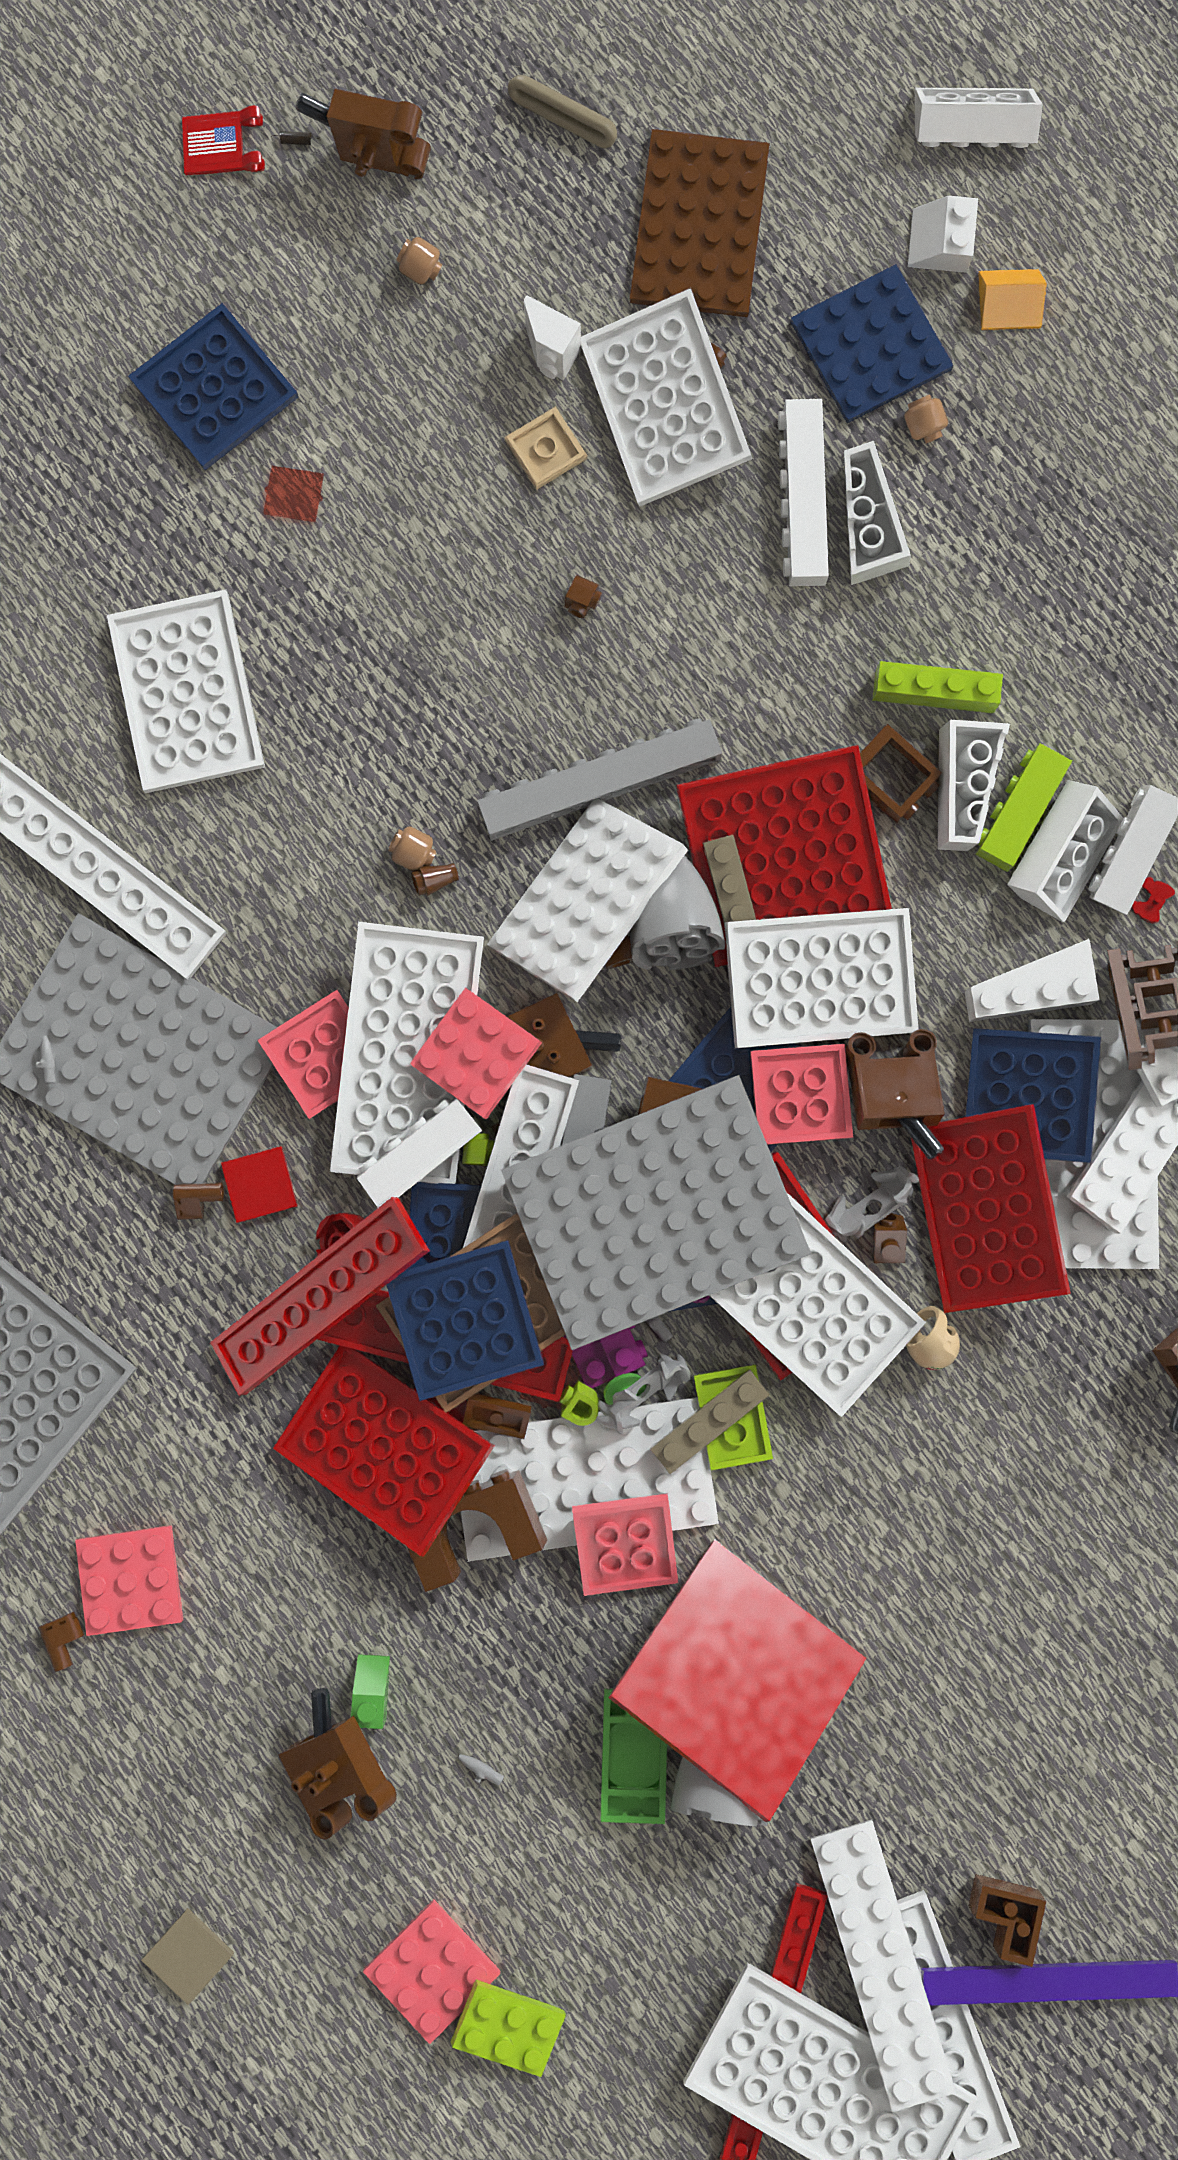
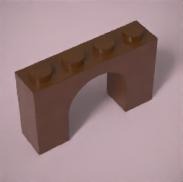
(508, 1504)

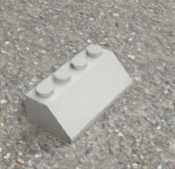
(977, 116)
(1066, 849)
(419, 1152)

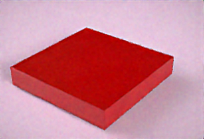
(259, 1184)

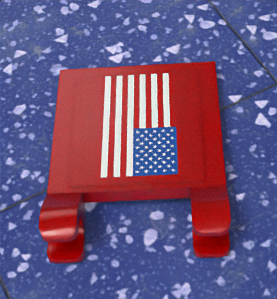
(216, 143)

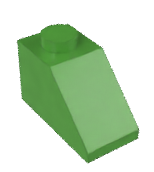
(371, 1691)

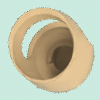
(939, 1346)

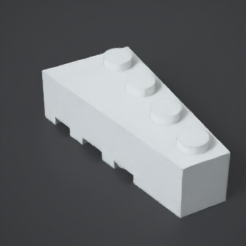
(873, 523)
(968, 767)
(1135, 848)
(1046, 984)

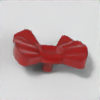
(1159, 894)

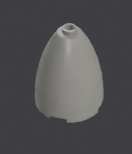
(675, 917)
(701, 1795)

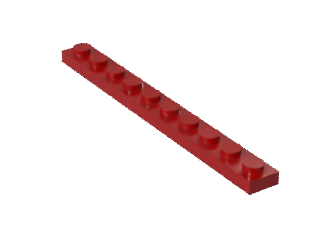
(791, 1969)

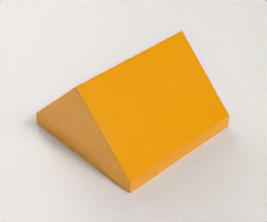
(1011, 299)

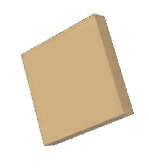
(546, 448)

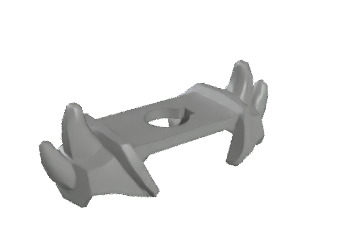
(891, 1195)
(665, 1376)

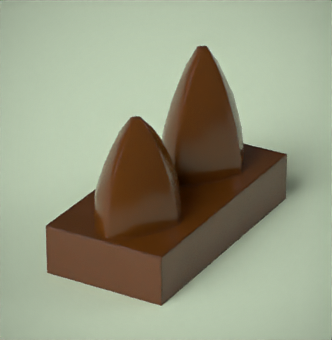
(497, 1415)

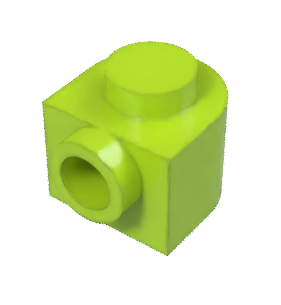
(478, 1150)
(579, 1404)

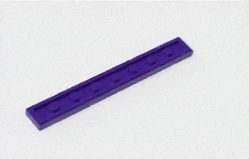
(1050, 1982)

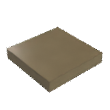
(187, 1956)

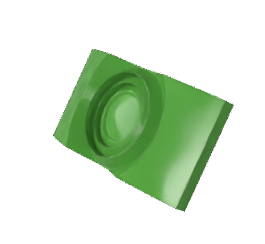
(631, 1769)

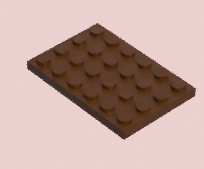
(700, 221)

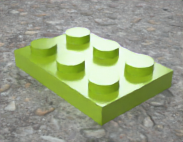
(747, 1438)
(508, 2028)

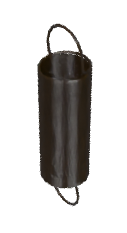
(295, 138)

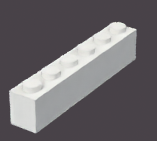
(804, 492)

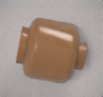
(419, 260)
(926, 419)
(412, 849)

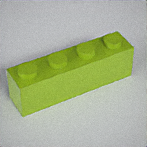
(937, 687)
(1023, 807)

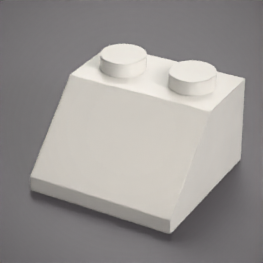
(943, 234)
(552, 338)

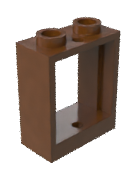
(879, 797)

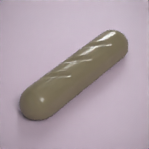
(562, 111)

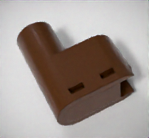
(190, 1199)
(56, 1636)

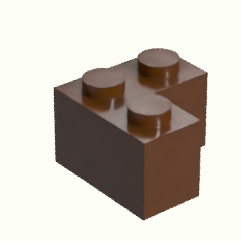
(1017, 1913)

